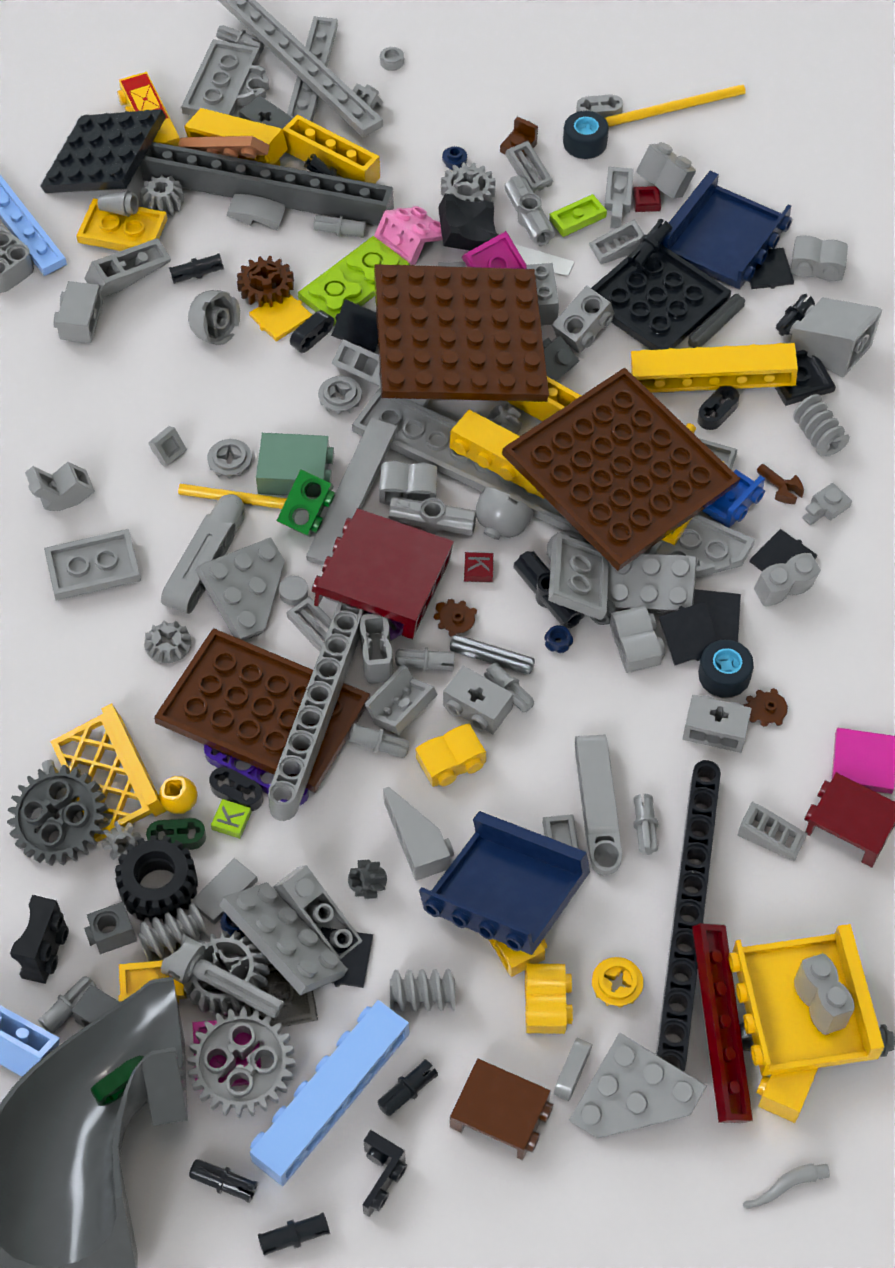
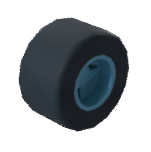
(585, 134)
(725, 668)

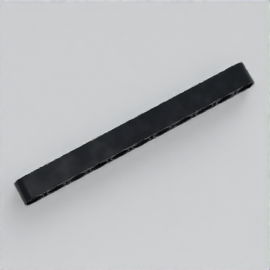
(692, 905)

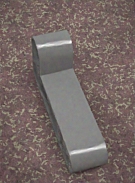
(14, 260)

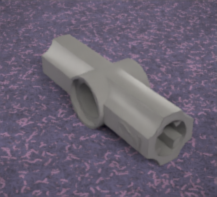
(529, 210)
(432, 515)

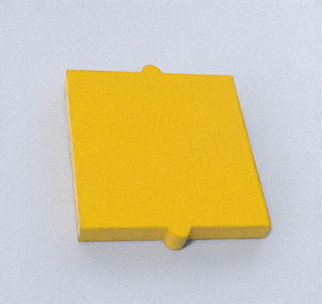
(280, 318)

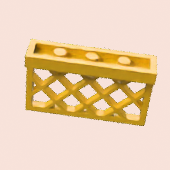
(126, 755)

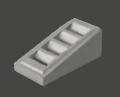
(623, 232)
(768, 818)

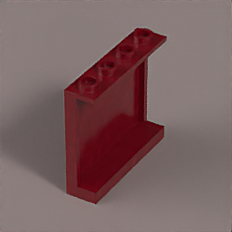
(384, 569)

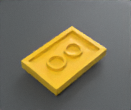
(120, 231)

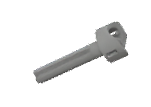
(189, 962)

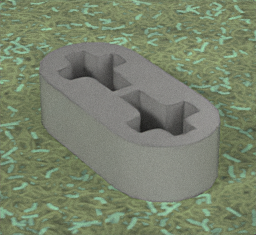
(601, 104)
(572, 1069)

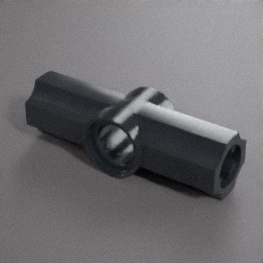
(537, 577)

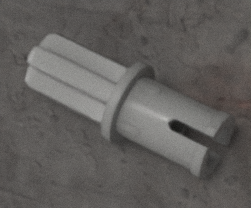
(239, 37)
(339, 225)
(425, 659)
(501, 678)
(378, 740)
(645, 824)
(62, 1008)

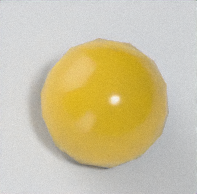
(178, 794)

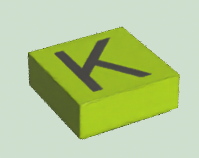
(231, 818)

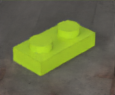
(578, 215)

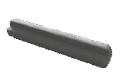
(716, 321)
(492, 654)

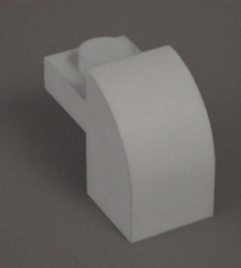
(62, 489)

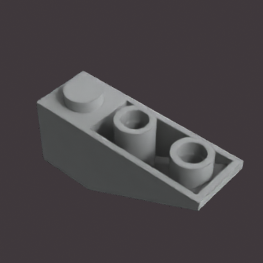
(316, 908)

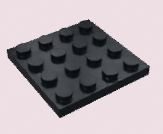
(103, 151)
(661, 299)

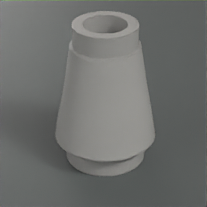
(119, 203)

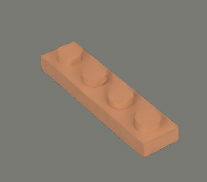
(229, 145)

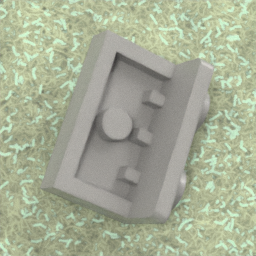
(399, 701)

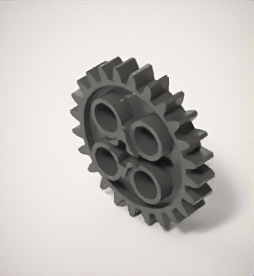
(72, 836)

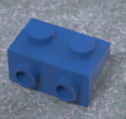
(736, 503)

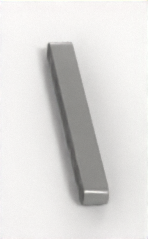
(315, 712)

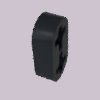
(311, 331)
(713, 404)
(238, 784)

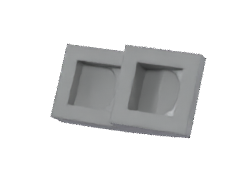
(250, 207)

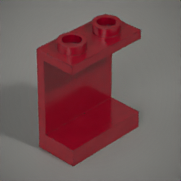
(853, 815)

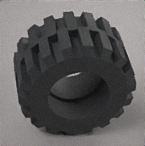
(154, 856)

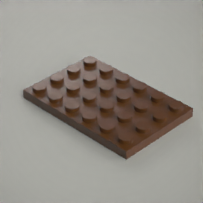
(247, 703)

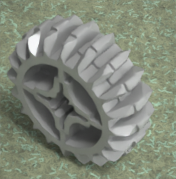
(251, 966)

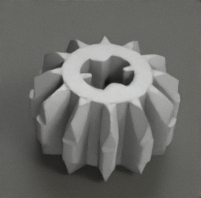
(162, 194)

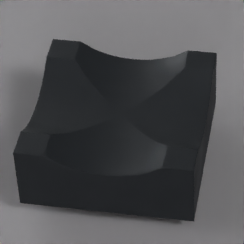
(465, 222)
(41, 940)

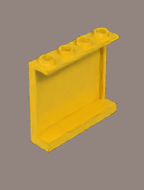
(781, 1021)

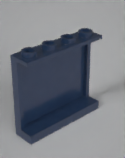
(725, 232)
(508, 883)

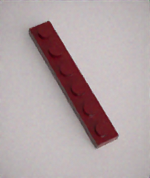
(722, 1024)

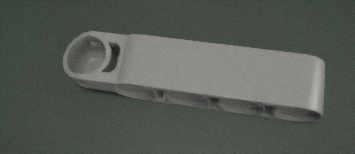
(208, 543)
(598, 803)

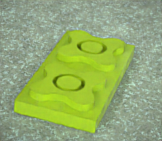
(349, 278)

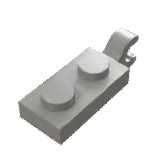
(618, 193)

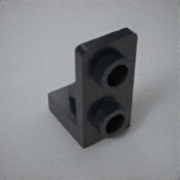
(382, 1152)

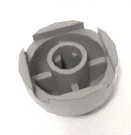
(214, 316)
(502, 515)

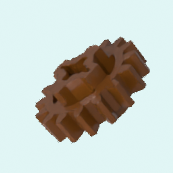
(265, 281)

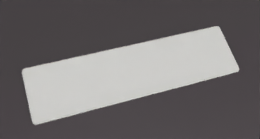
(531, 256)

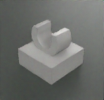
(167, 445)

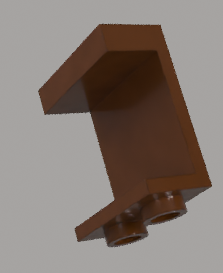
(502, 1107)

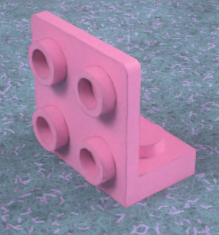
(407, 231)

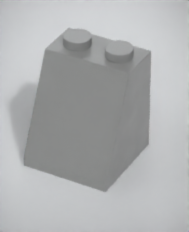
(836, 333)

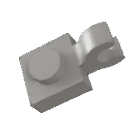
(828, 503)

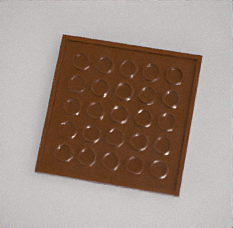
(459, 333)
(620, 468)

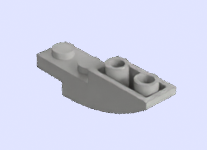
(363, 364)

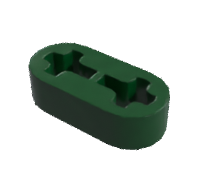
(178, 829)
(113, 1085)

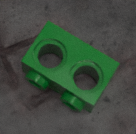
(298, 500)

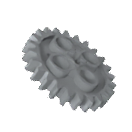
(262, 1082)

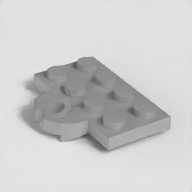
(226, 79)

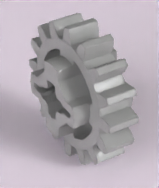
(469, 183)

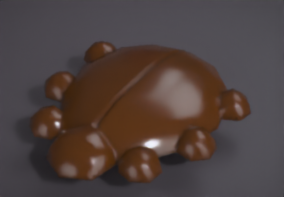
(454, 616)
(767, 707)

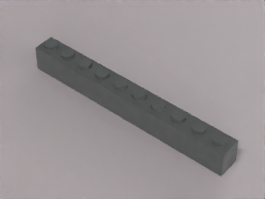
(286, 185)

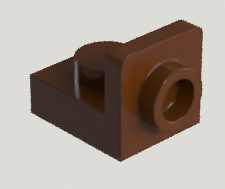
(522, 132)

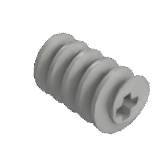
(820, 426)
(171, 931)
(422, 990)

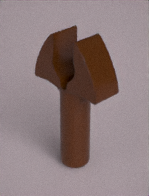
(784, 486)

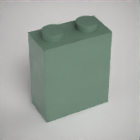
(283, 457)

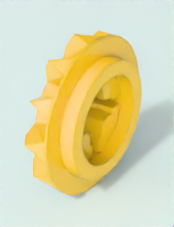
(611, 969)

